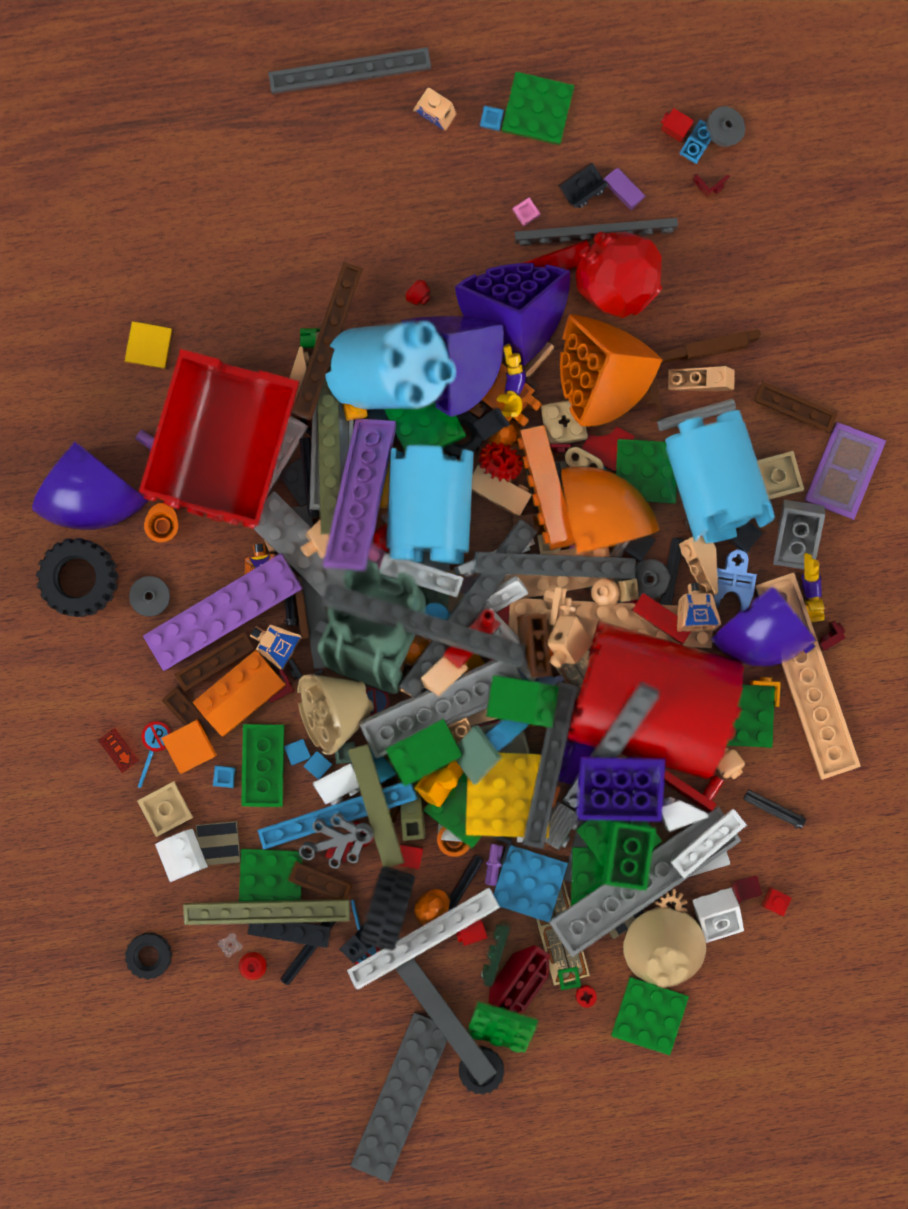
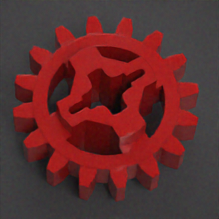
(500, 461)

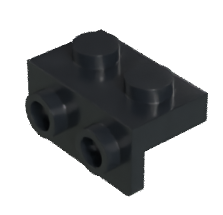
(582, 186)

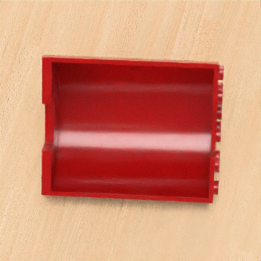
(218, 439)
(694, 704)

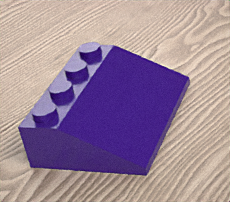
(620, 789)

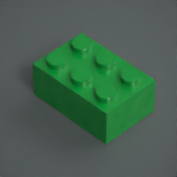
(628, 856)

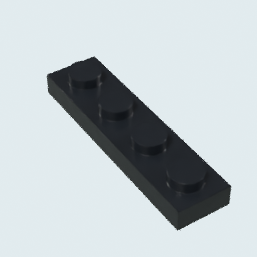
(293, 932)

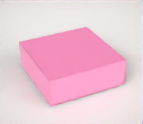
(526, 211)

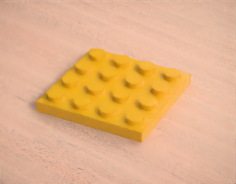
(503, 797)

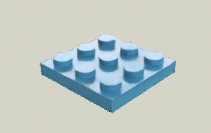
(529, 883)

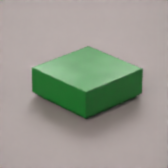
(571, 984)

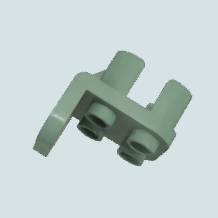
(366, 648)

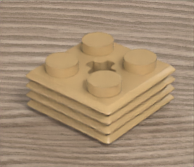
(556, 433)

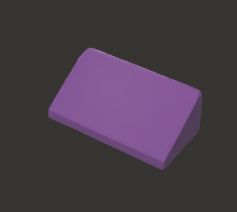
(624, 188)

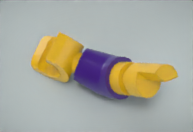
(514, 384)
(812, 589)

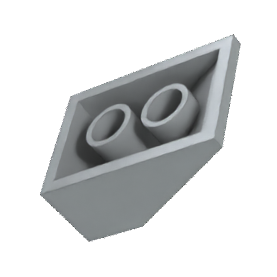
(798, 533)

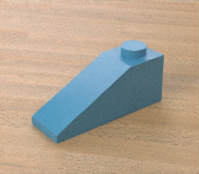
(504, 732)

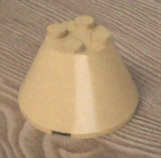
(332, 709)
(664, 947)

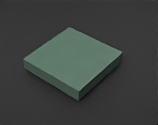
(478, 755)

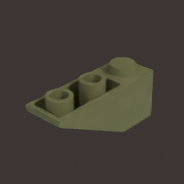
(413, 820)

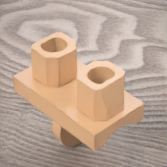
(558, 598)

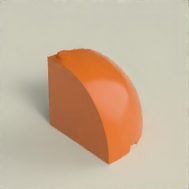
(603, 370)
(604, 508)

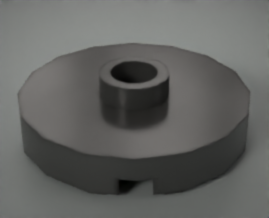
(720, 132)
(661, 576)
(160, 598)

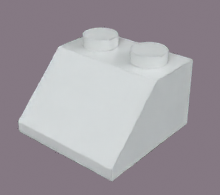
(337, 785)
(678, 814)
(181, 855)
(718, 914)

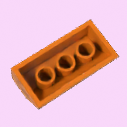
(239, 693)

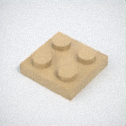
(781, 475)
(165, 809)

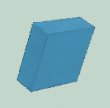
(491, 118)
(297, 752)
(317, 765)
(224, 776)

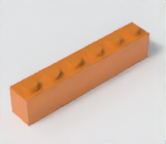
(546, 486)

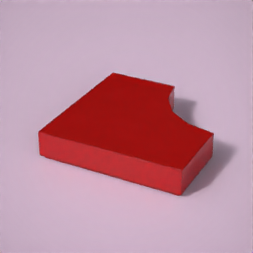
(606, 446)

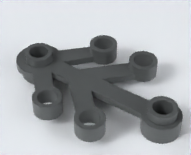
(338, 839)

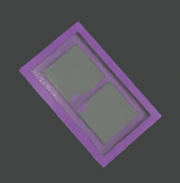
(845, 470)

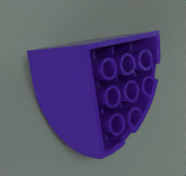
(522, 299)
(475, 351)
(85, 493)
(765, 633)

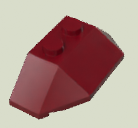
(520, 980)

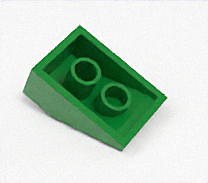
(522, 701)
(423, 752)

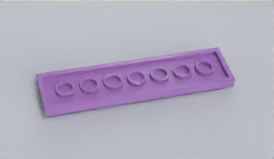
(360, 494)
(223, 612)

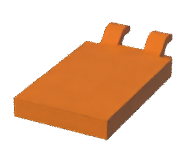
(499, 388)

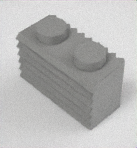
(560, 823)

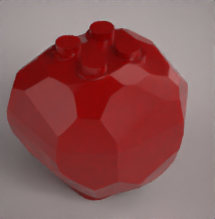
(619, 273)

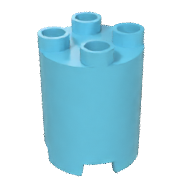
(389, 366)
(718, 477)
(429, 505)

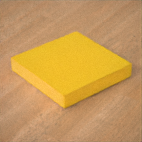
(148, 345)

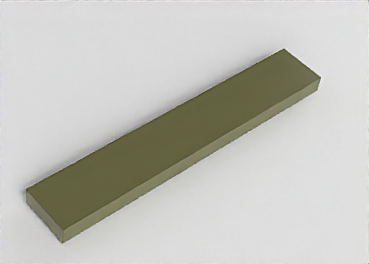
(376, 805)

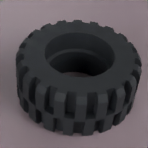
(50, 573)
(387, 908)

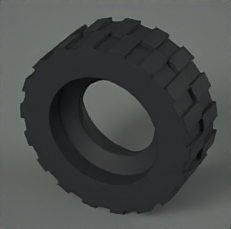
(475, 441)
(134, 948)
(489, 1085)

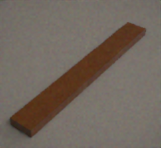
(330, 329)

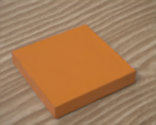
(189, 746)

